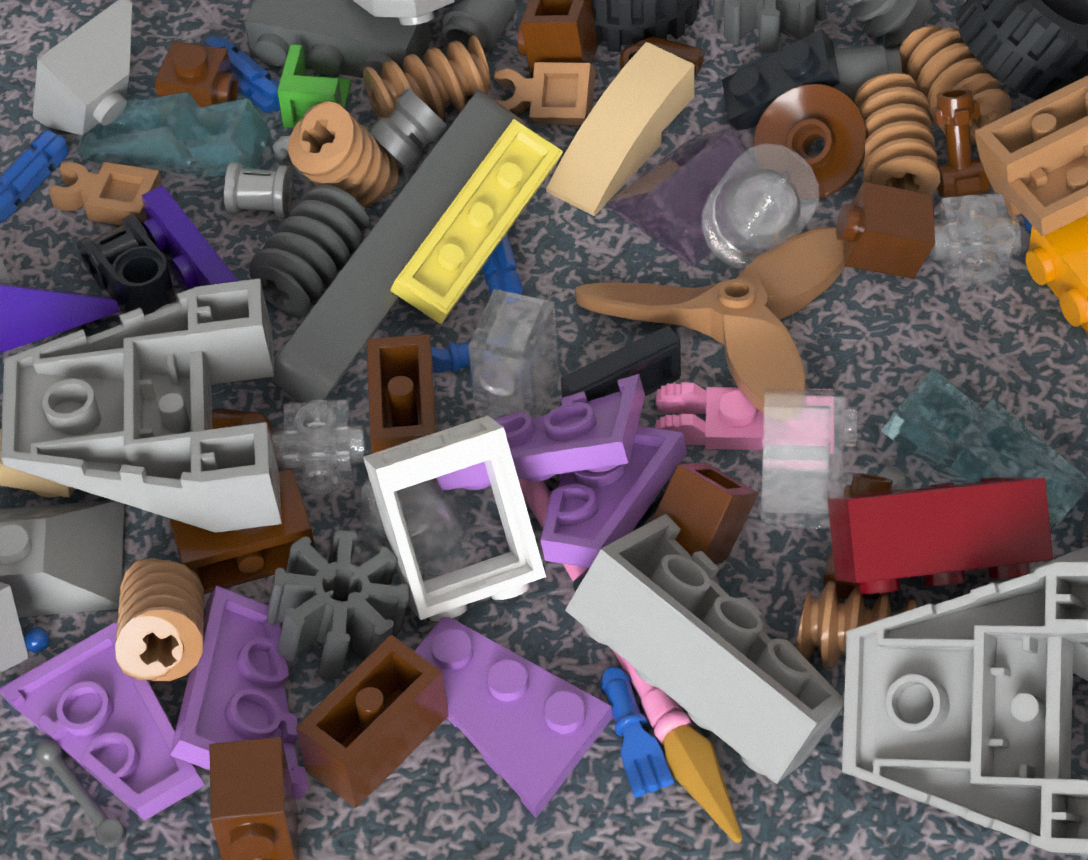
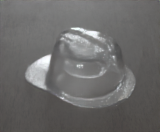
(759, 204)
(435, 522)

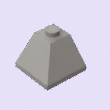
(86, 73)
(63, 556)

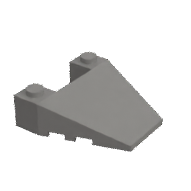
(135, 411)
(976, 706)

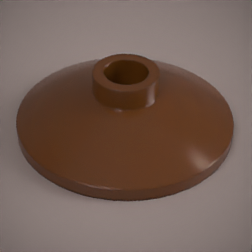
(814, 114)

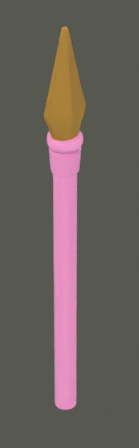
(687, 752)

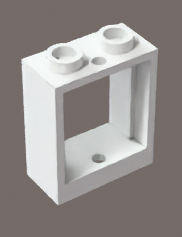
(435, 456)

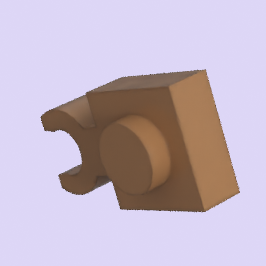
(555, 93)
(105, 195)

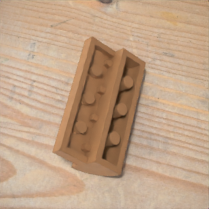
(1041, 158)

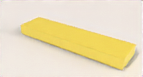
(476, 221)

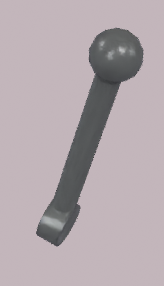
(109, 831)

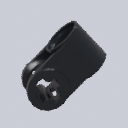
(129, 267)

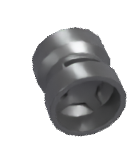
(408, 129)

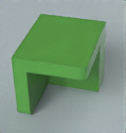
(301, 91)

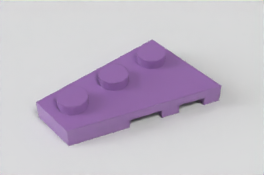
(567, 439)
(604, 506)
(237, 686)
(514, 711)
(106, 723)

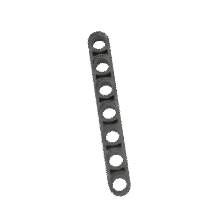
(361, 294)

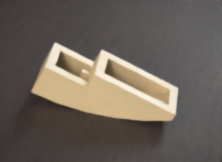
(623, 128)

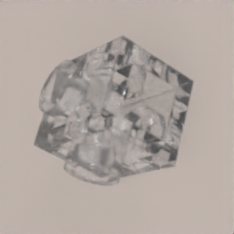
(975, 240)
(320, 446)

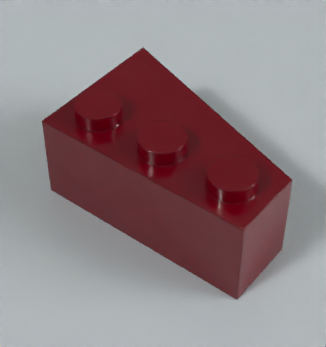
(940, 532)

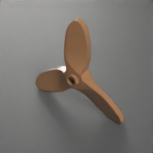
(741, 310)

